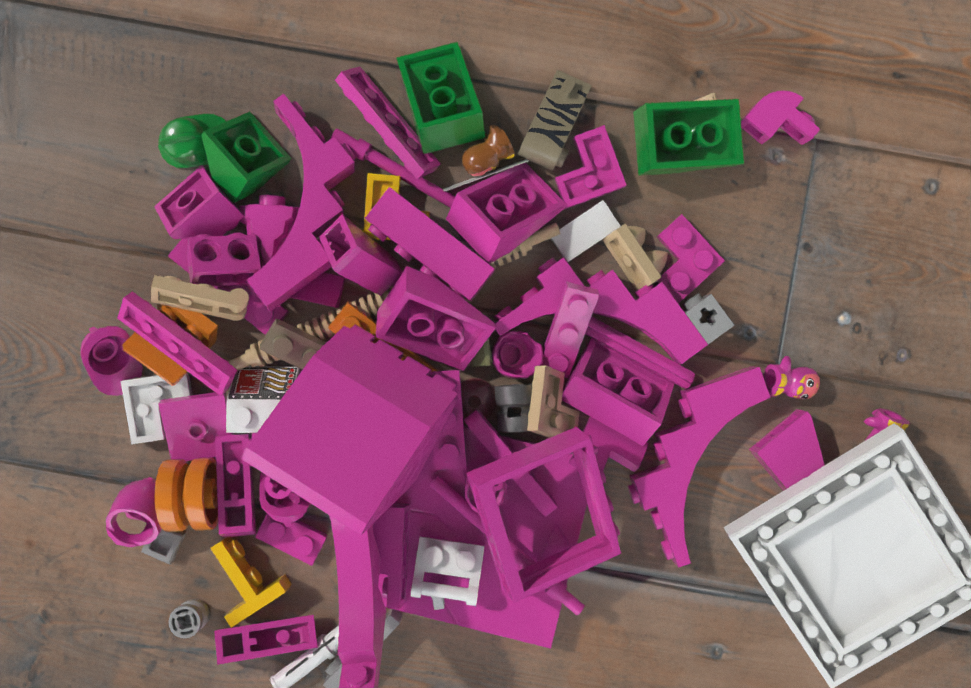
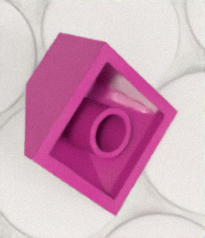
(198, 208)

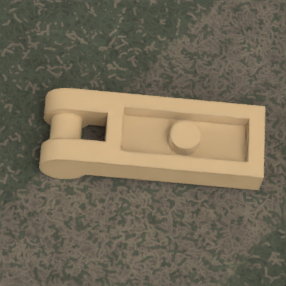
(199, 298)

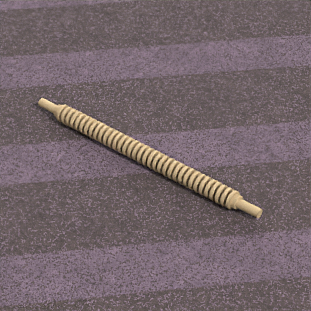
(257, 357)

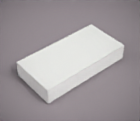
(585, 231)

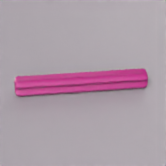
(640, 353)

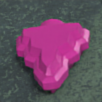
(270, 223)

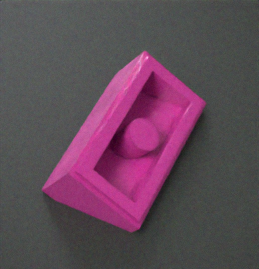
(323, 290)

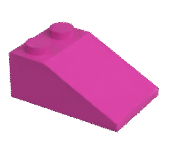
(503, 211)
(432, 320)

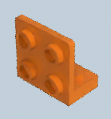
(155, 360)

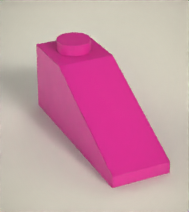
(234, 487)
(265, 639)

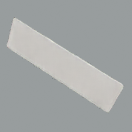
(487, 174)

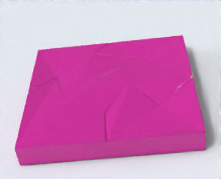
(432, 516)

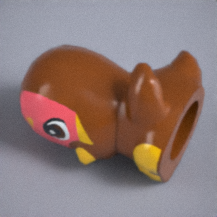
(486, 155)

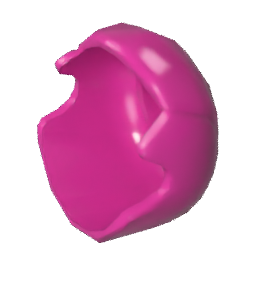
(516, 355)

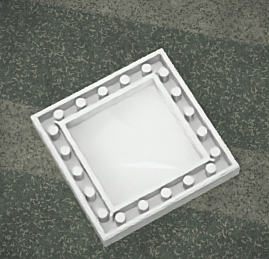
(860, 555)

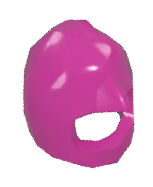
(138, 503)

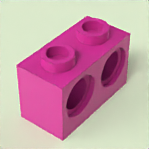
(224, 267)

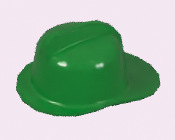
(182, 140)

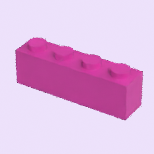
(429, 244)

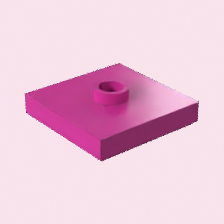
(193, 424)

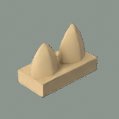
(639, 266)

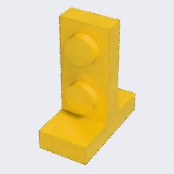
(246, 580)

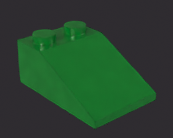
(441, 97)
(688, 136)

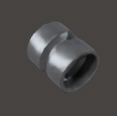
(513, 396)

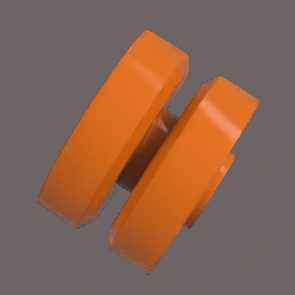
(187, 494)

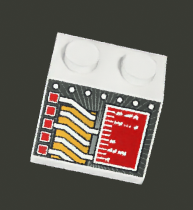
(255, 395)

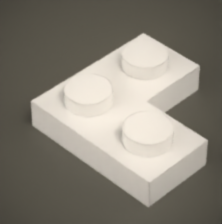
(142, 407)

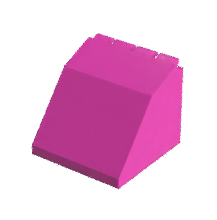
(354, 428)

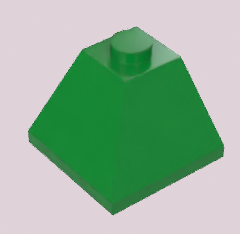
(242, 156)

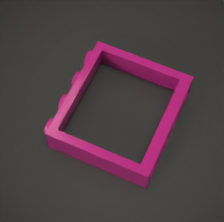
(564, 563)

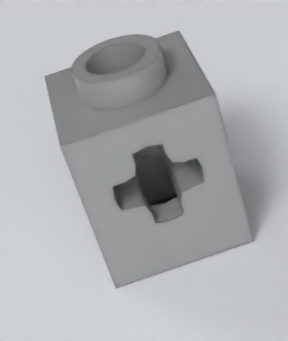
(718, 319)

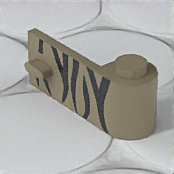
(554, 121)

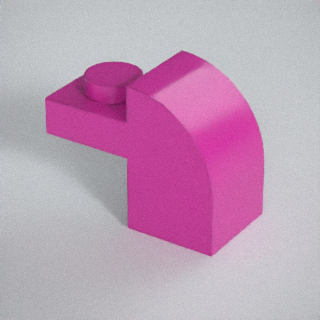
(777, 111)

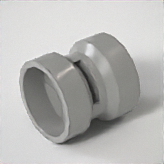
(194, 612)

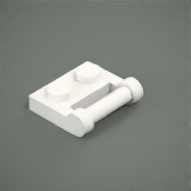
(447, 559)

